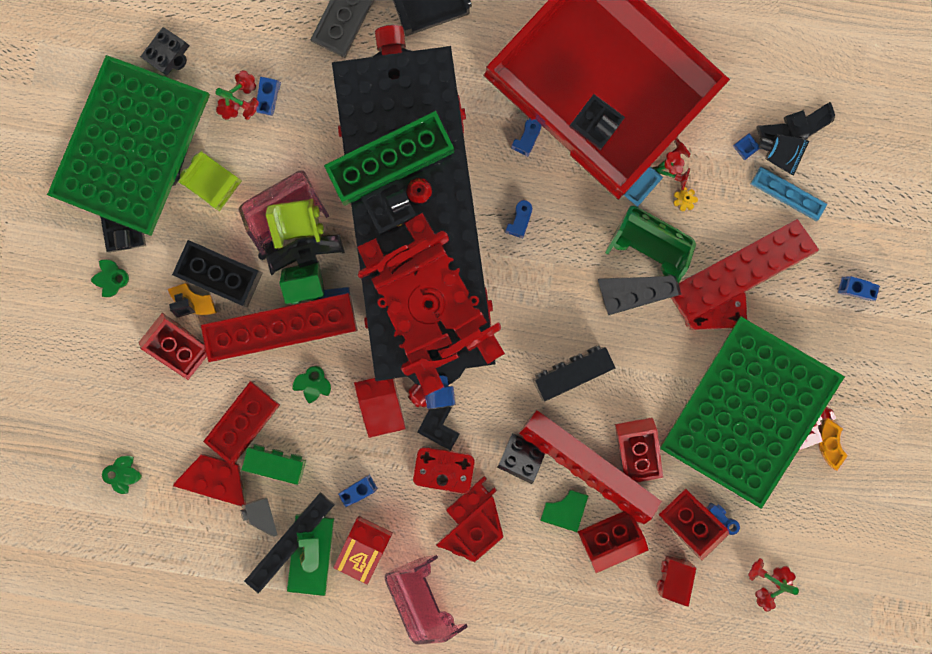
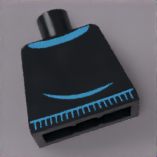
(784, 151)

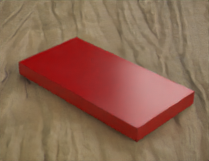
(241, 423)

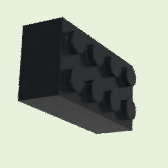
(217, 273)
(574, 373)

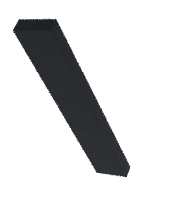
(288, 543)

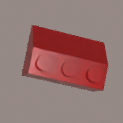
(613, 541)

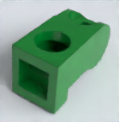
(310, 545)

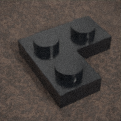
(435, 430)

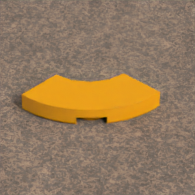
(203, 304)
(830, 445)

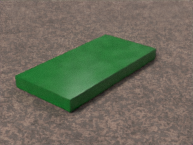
(312, 582)

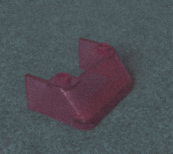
(291, 189)
(417, 604)

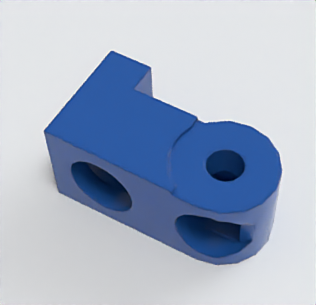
(267, 95)
(528, 139)
(523, 212)
(858, 288)
(358, 491)

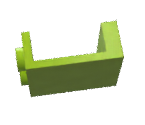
(209, 180)
(294, 221)

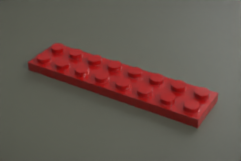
(744, 270)
(279, 327)

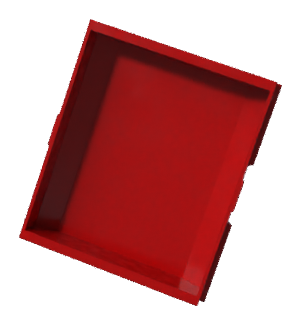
(624, 58)

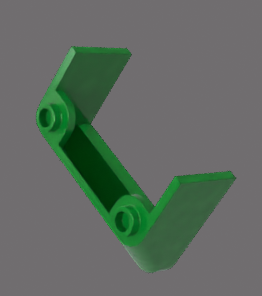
(655, 240)

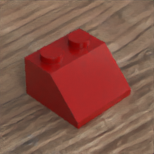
(676, 580)

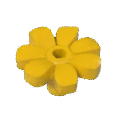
(683, 202)

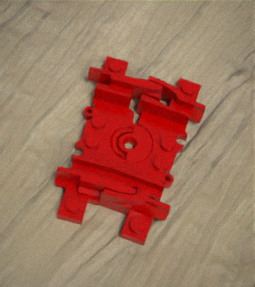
(407, 296)

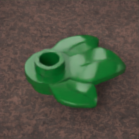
(108, 278)
(312, 387)
(124, 474)

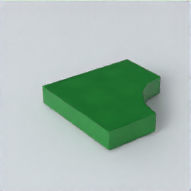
(566, 512)

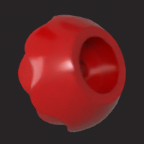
(419, 197)

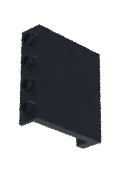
(425, 14)

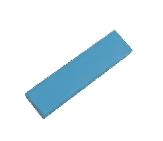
(788, 194)

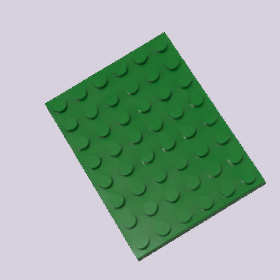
(128, 145)
(751, 412)

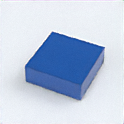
(746, 146)

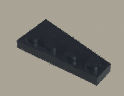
(633, 292)

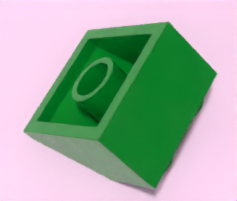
(301, 283)

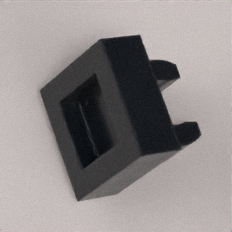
(181, 306)

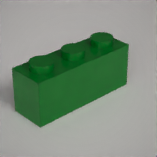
(274, 464)

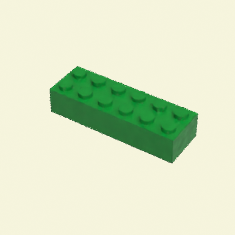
(389, 158)

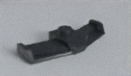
(799, 125)
(304, 252)

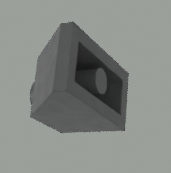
(259, 516)

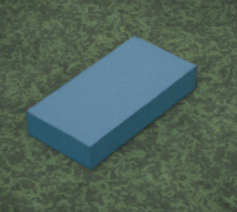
(643, 186)

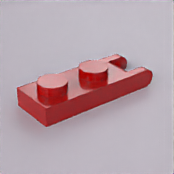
(470, 501)

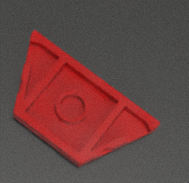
(213, 479)
(475, 533)

